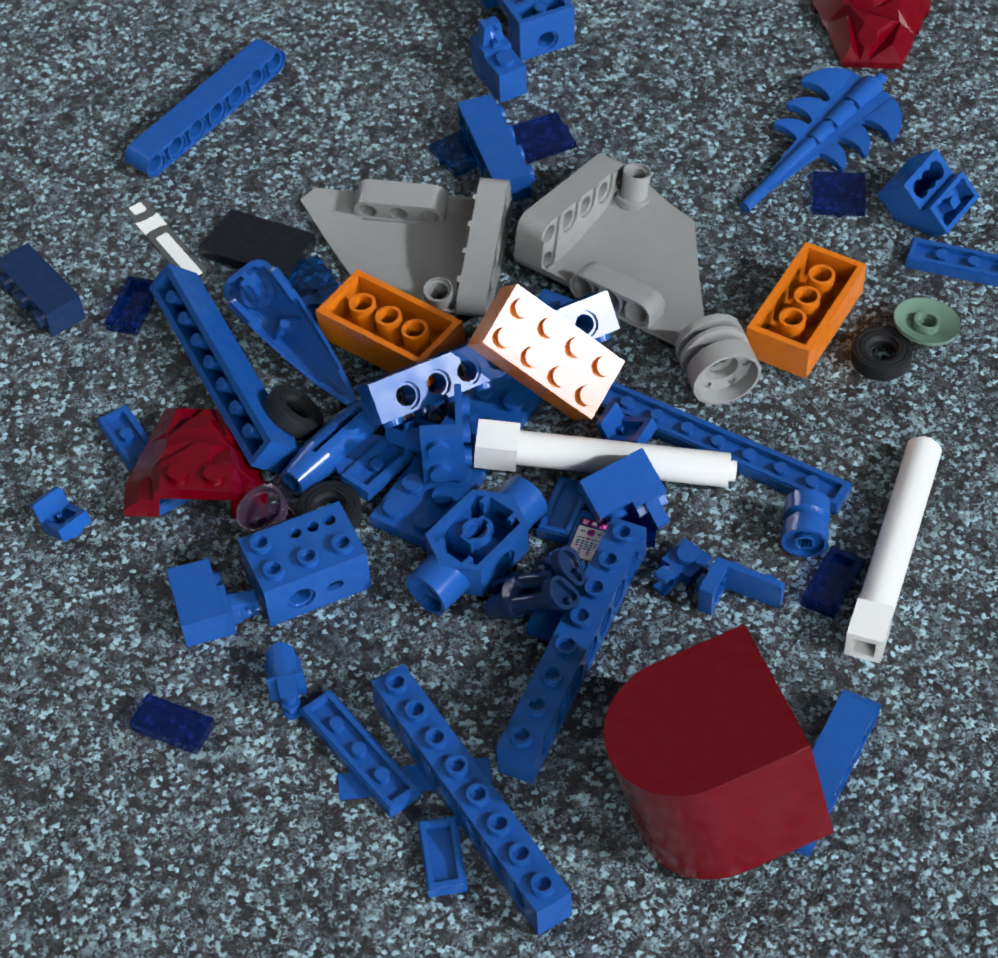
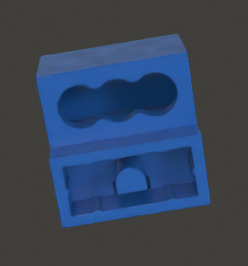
(928, 194)

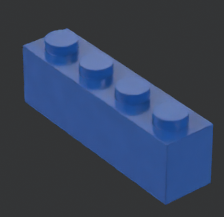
(495, 144)

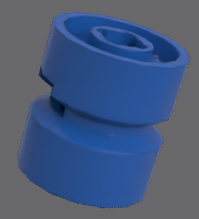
(806, 523)

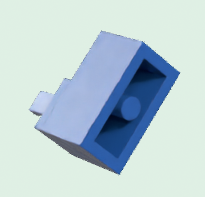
(497, 62)
(623, 486)
(204, 605)

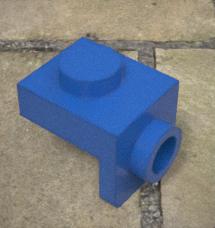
(616, 426)
(59, 516)

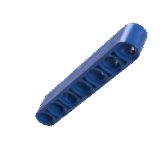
(205, 108)

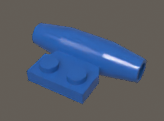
(349, 449)

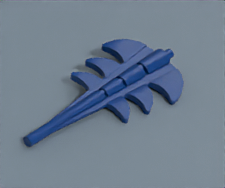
(849, 105)

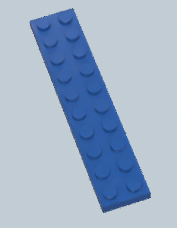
(417, 505)

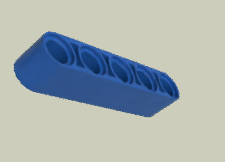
(841, 746)

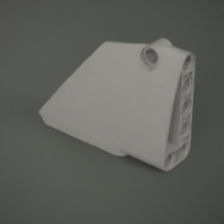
(617, 236)
(420, 238)

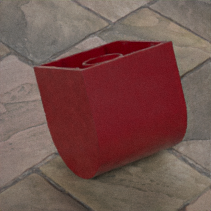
(714, 761)

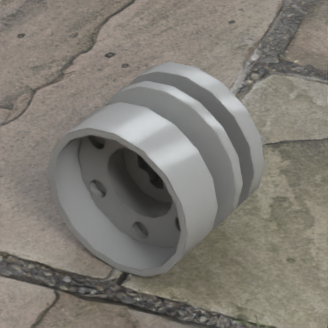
(717, 359)

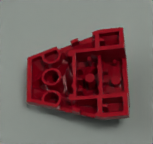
(871, 31)
(189, 459)

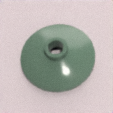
(926, 321)

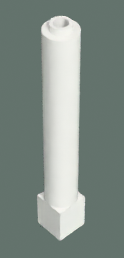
(503, 446)
(893, 550)

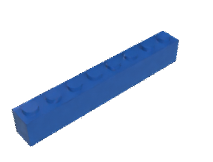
(222, 368)

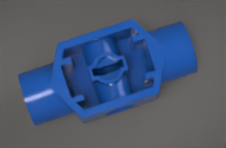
(476, 544)

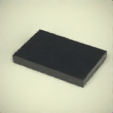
(249, 238)

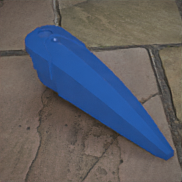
(279, 316)

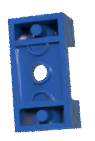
(537, 25)

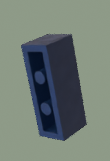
(40, 290)

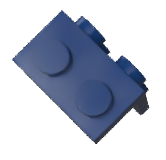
(444, 445)

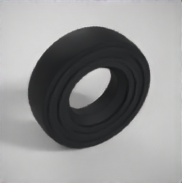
(881, 369)
(293, 412)
(332, 492)

